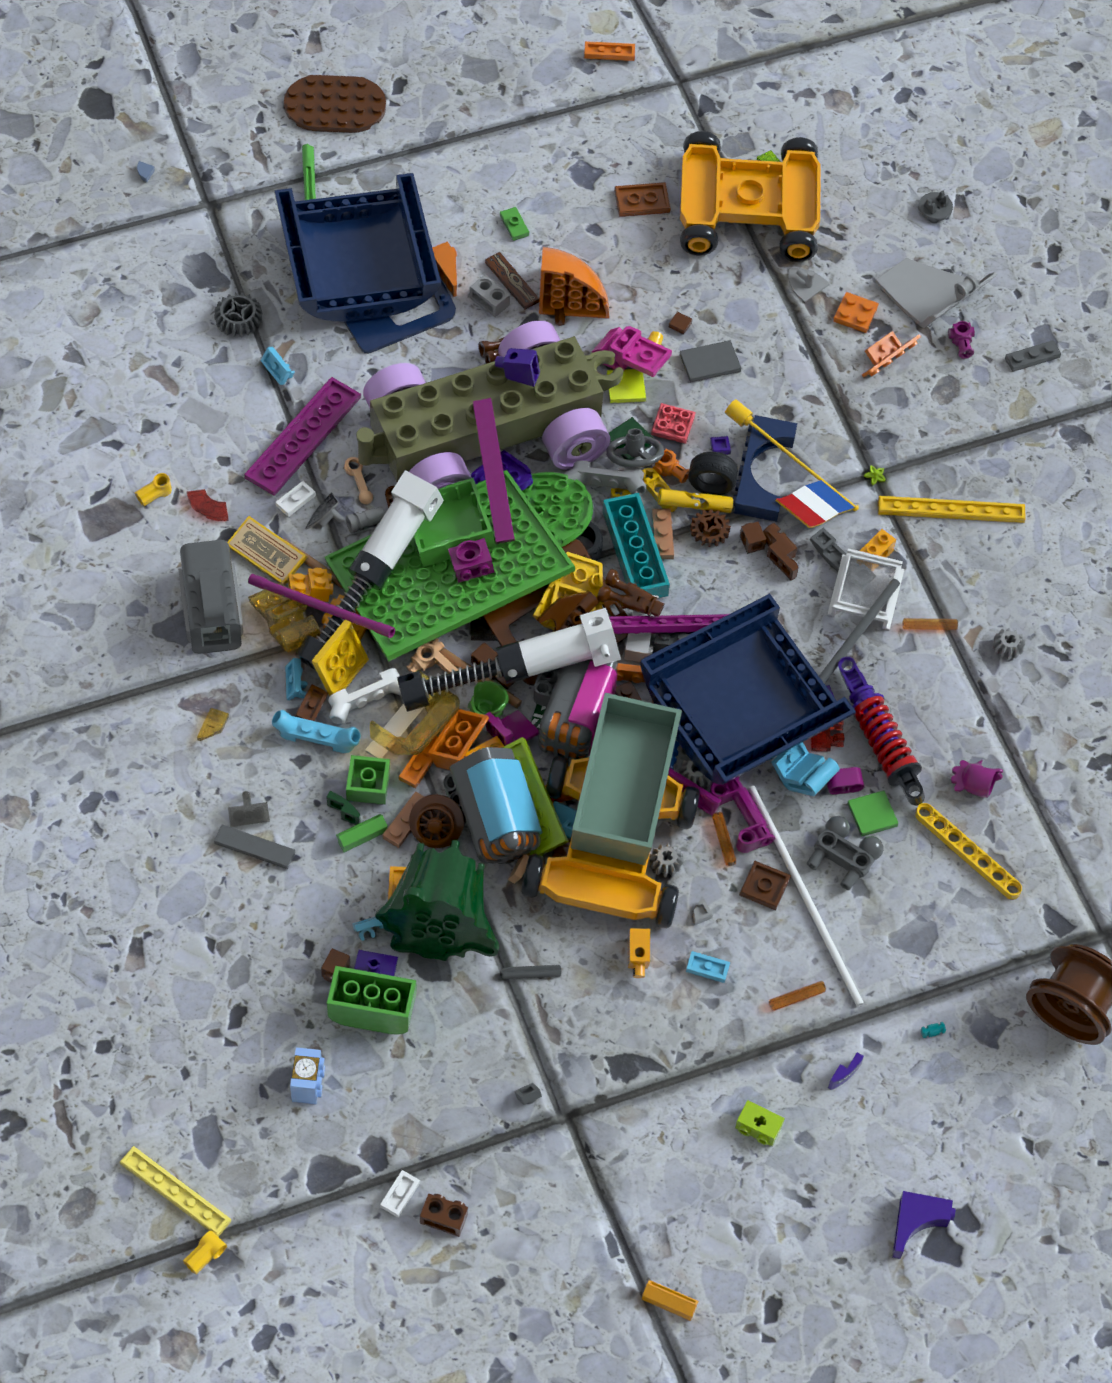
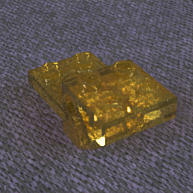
(285, 618)

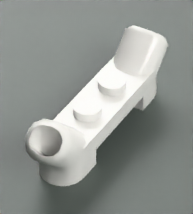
(343, 702)

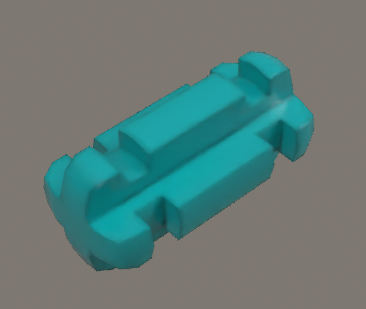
(933, 1030)

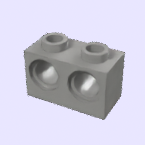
(489, 295)

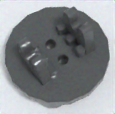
(935, 206)

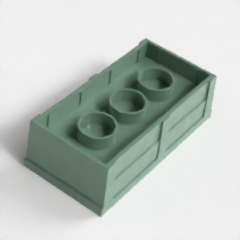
(625, 779)

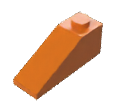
(446, 264)

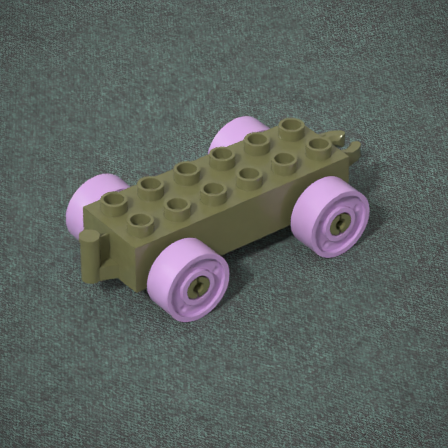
(434, 424)

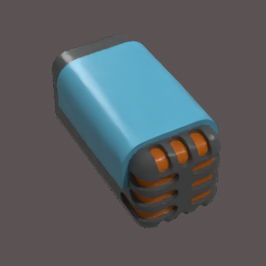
(495, 804)

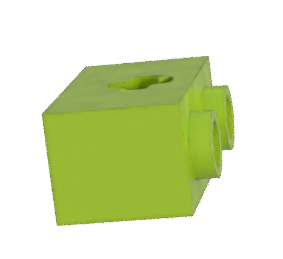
(754, 1114)

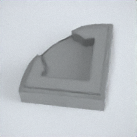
(701, 912)

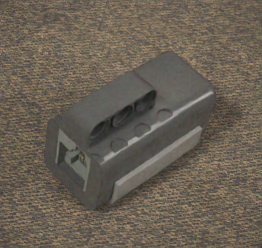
(210, 597)

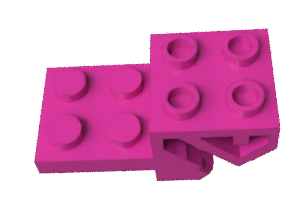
(634, 350)

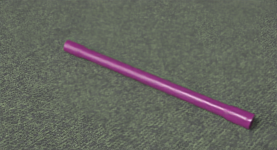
(378, 627)

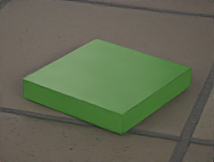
(872, 813)

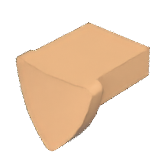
(518, 869)

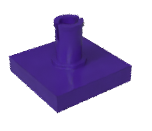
(376, 962)

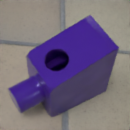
(520, 365)

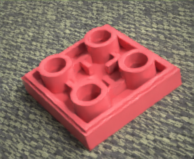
(673, 423)

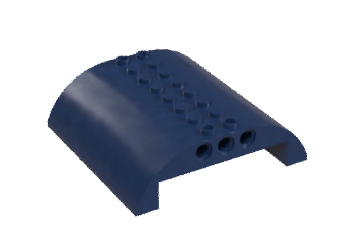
(359, 252)
(741, 692)

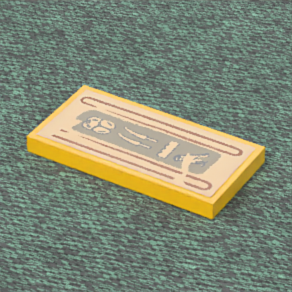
(266, 550)

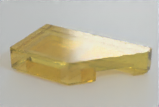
(213, 724)

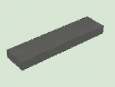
(254, 846)

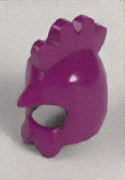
(975, 778)

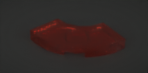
(206, 506)

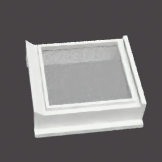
(862, 581)

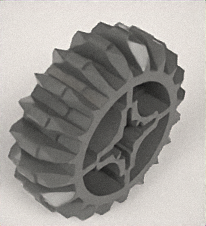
(238, 314)

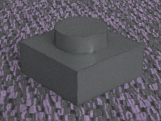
(528, 1094)

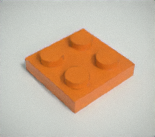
(856, 312)

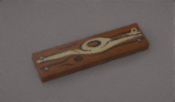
(512, 280)

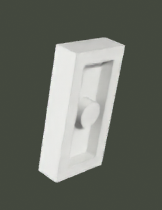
(295, 499)
(400, 1193)

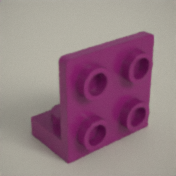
(511, 727)

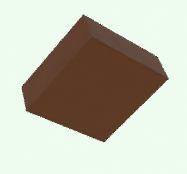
(680, 323)

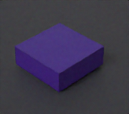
(720, 445)

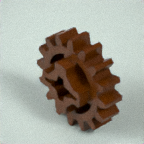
(710, 528)

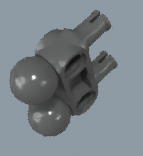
(844, 852)

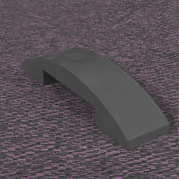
(828, 549)

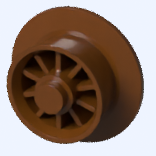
(436, 821)

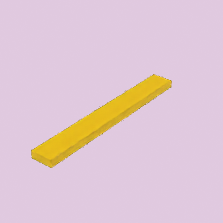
(951, 509)

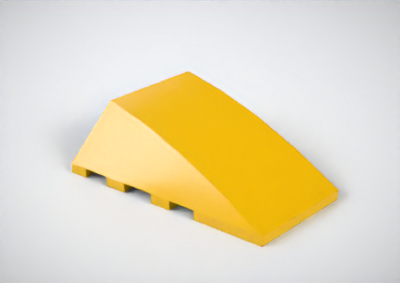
(585, 578)

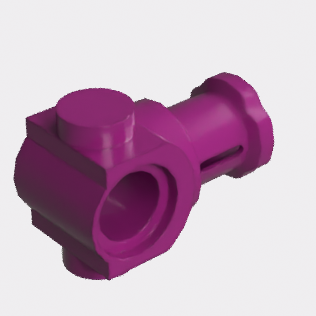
(961, 336)

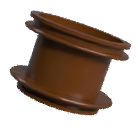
(1076, 994)

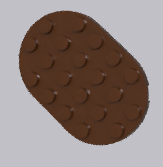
(335, 103)

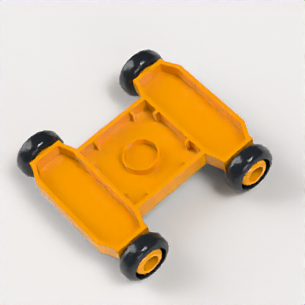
(750, 193)
(603, 881)

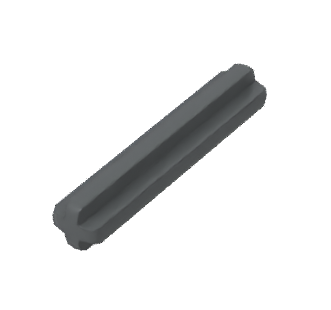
(531, 972)

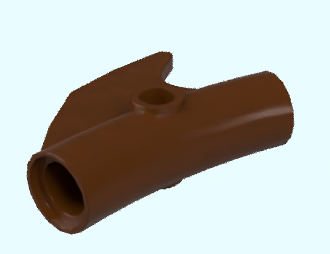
(567, 610)

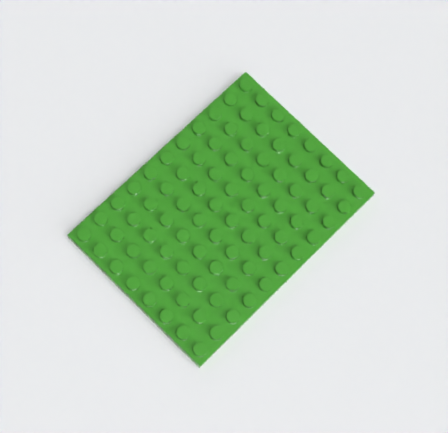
(431, 602)

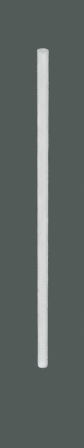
(806, 898)

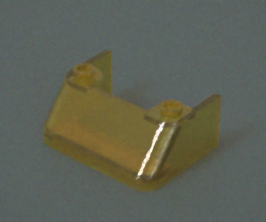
(440, 711)

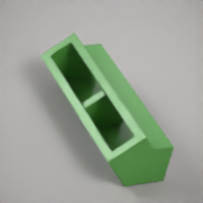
(362, 832)

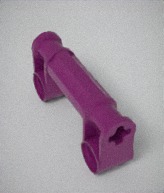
(757, 832)

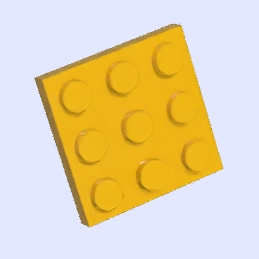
(340, 659)

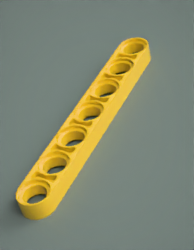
(972, 860)

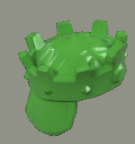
(488, 698)

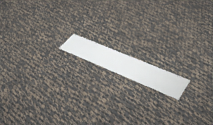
(395, 726)

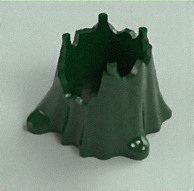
(439, 907)

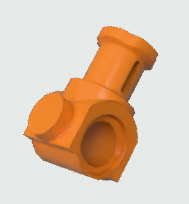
(671, 466)

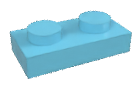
(708, 967)

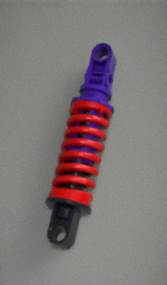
(882, 733)

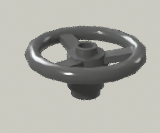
(634, 447)

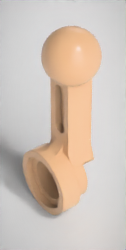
(365, 495)

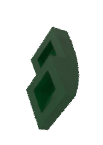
(348, 811)

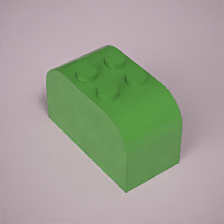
(371, 1000)

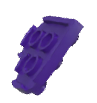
(519, 471)

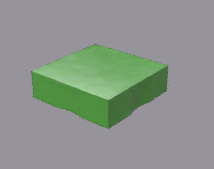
(456, 521)

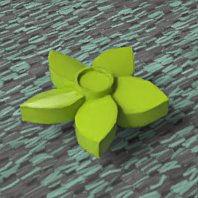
(876, 475)

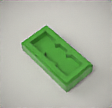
(514, 223)

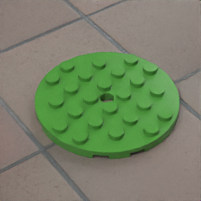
(563, 504)

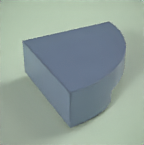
(145, 170)

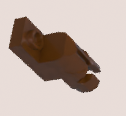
(781, 551)

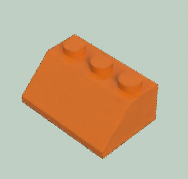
(456, 738)

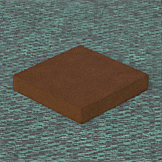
(765, 885)

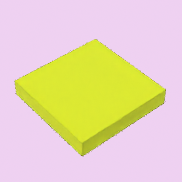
(629, 389)

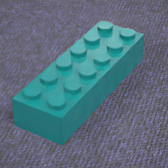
(635, 544)

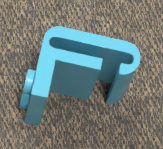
(804, 771)

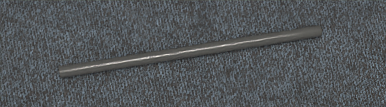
(859, 630)

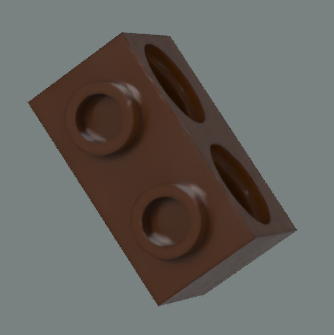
(441, 1220)

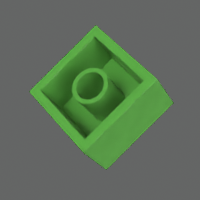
(368, 779)

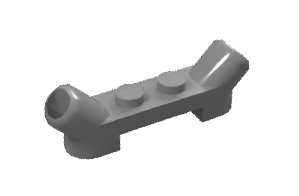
(628, 479)

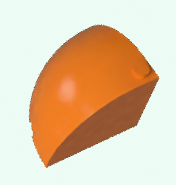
(571, 285)

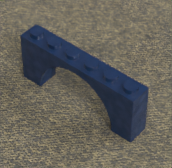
(751, 497)

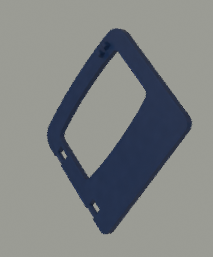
(382, 331)

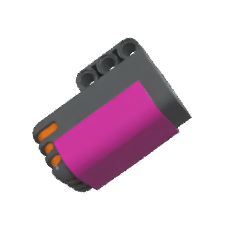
(572, 706)

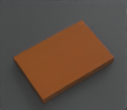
(642, 199)

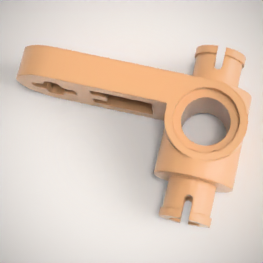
(421, 663)

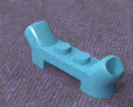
(298, 728)

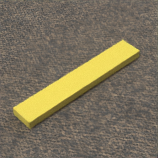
(175, 1191)

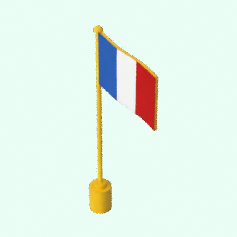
(811, 503)

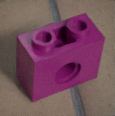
(471, 560)

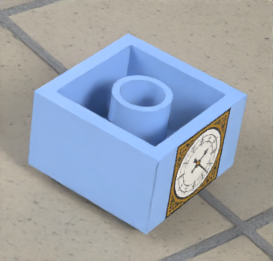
(307, 1076)

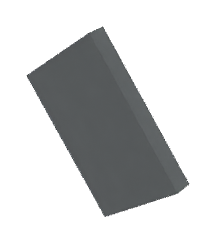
(710, 361)

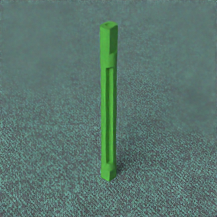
(308, 171)

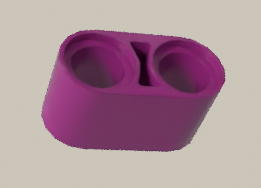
(846, 781)

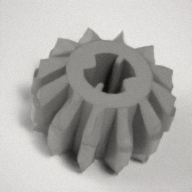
(1008, 643)
(692, 773)
(673, 858)

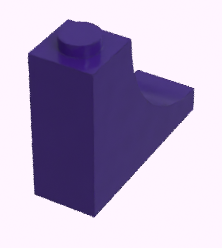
(918, 1213)

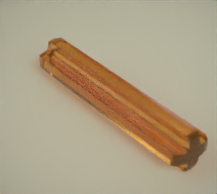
(930, 624)
(724, 839)
(797, 995)

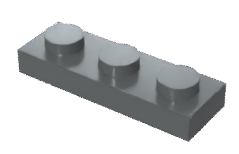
(1033, 355)

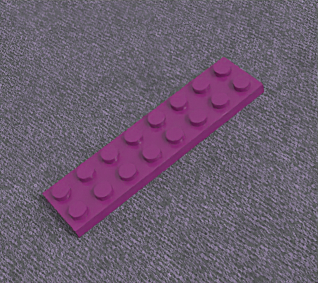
(302, 436)

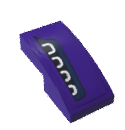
(843, 1074)

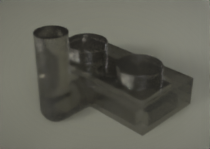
(248, 812)

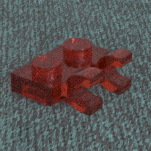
(823, 741)

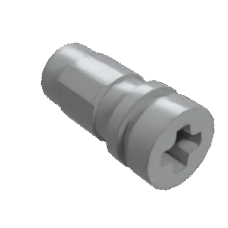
(364, 519)

